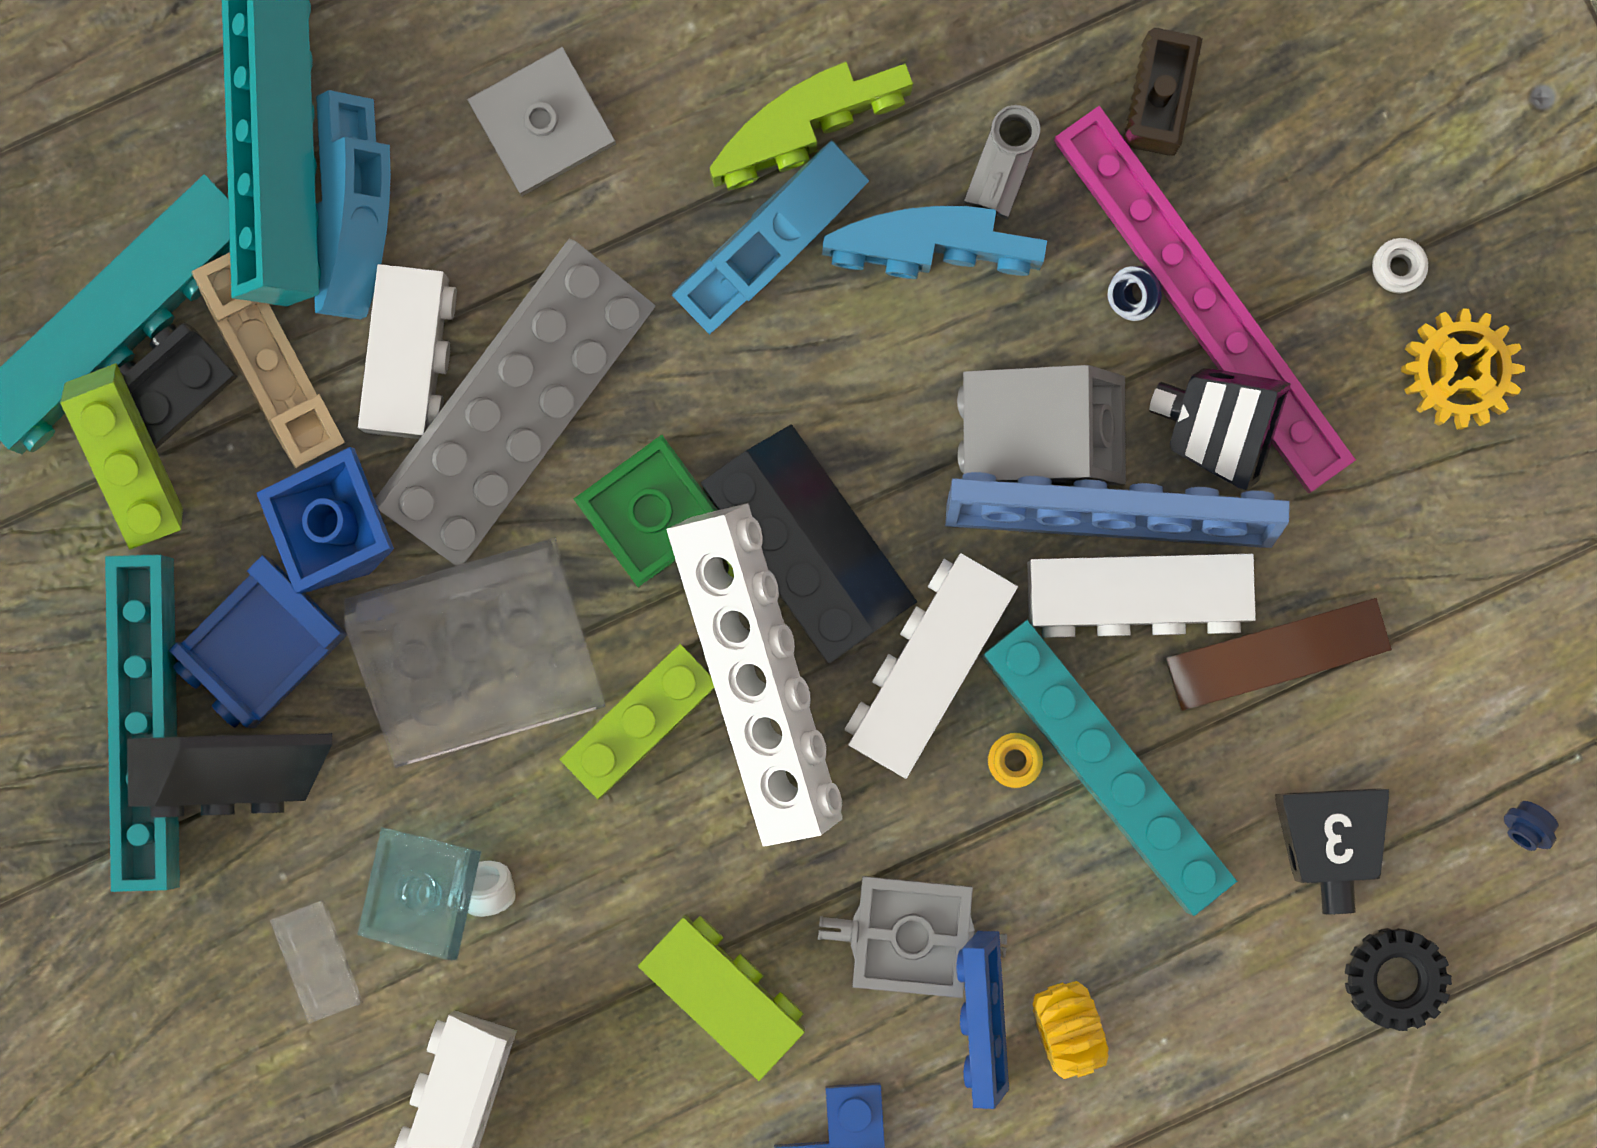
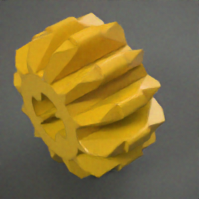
(1070, 1029)

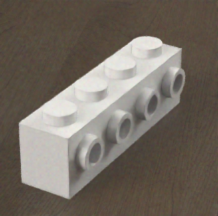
(1141, 592)
(932, 664)

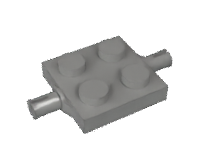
(907, 935)

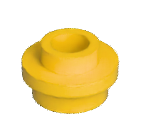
(1032, 765)

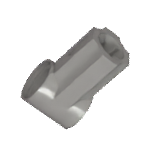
(1002, 165)

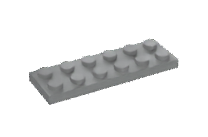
(514, 403)

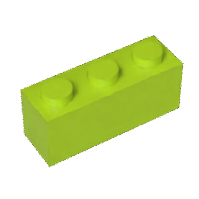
(122, 456)
(639, 722)
(724, 995)

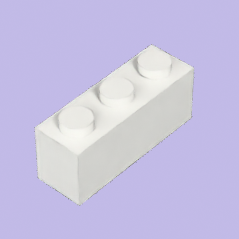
(405, 351)

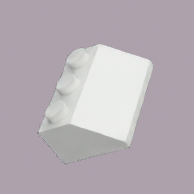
(461, 1083)

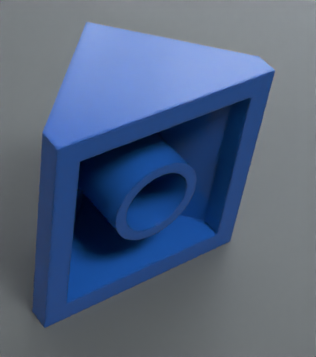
(326, 523)

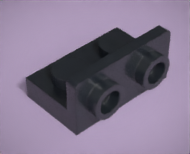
(175, 380)

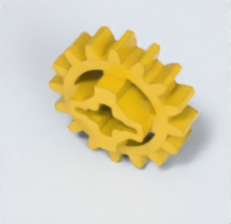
(1478, 384)

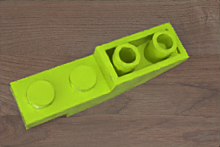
(784, 128)

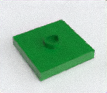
(639, 504)

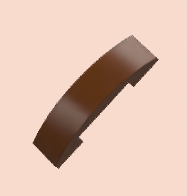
(1278, 654)

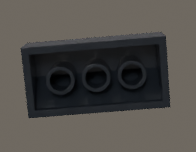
(812, 543)

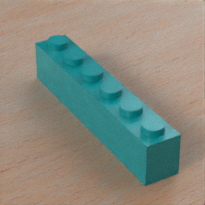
(270, 151)
(112, 313)
(140, 706)
(1108, 768)

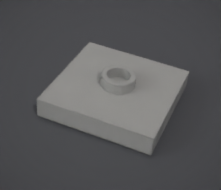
(541, 121)

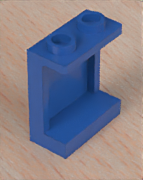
(257, 645)

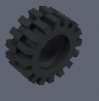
(1431, 979)

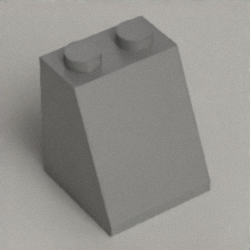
(1044, 424)

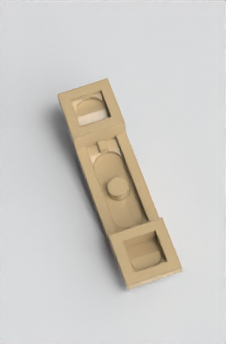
(269, 367)

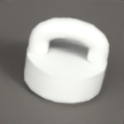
(492, 889)

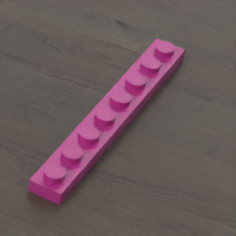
(1198, 290)

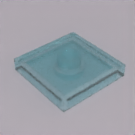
(419, 893)

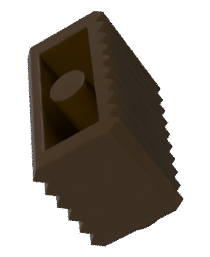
(1162, 91)

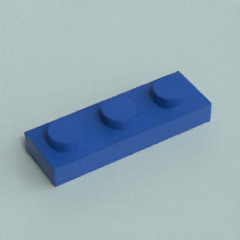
(984, 1019)

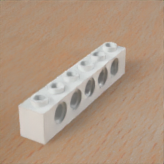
(745, 701)

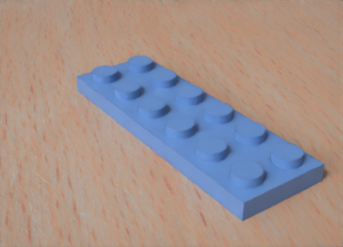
(1103, 512)

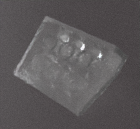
(473, 652)

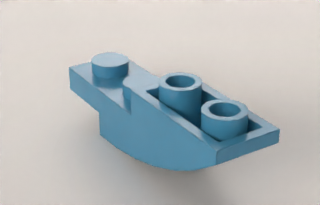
(352, 205)
(771, 237)
(908, 238)

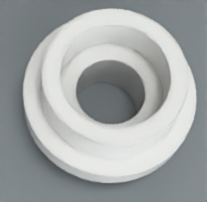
(1412, 254)

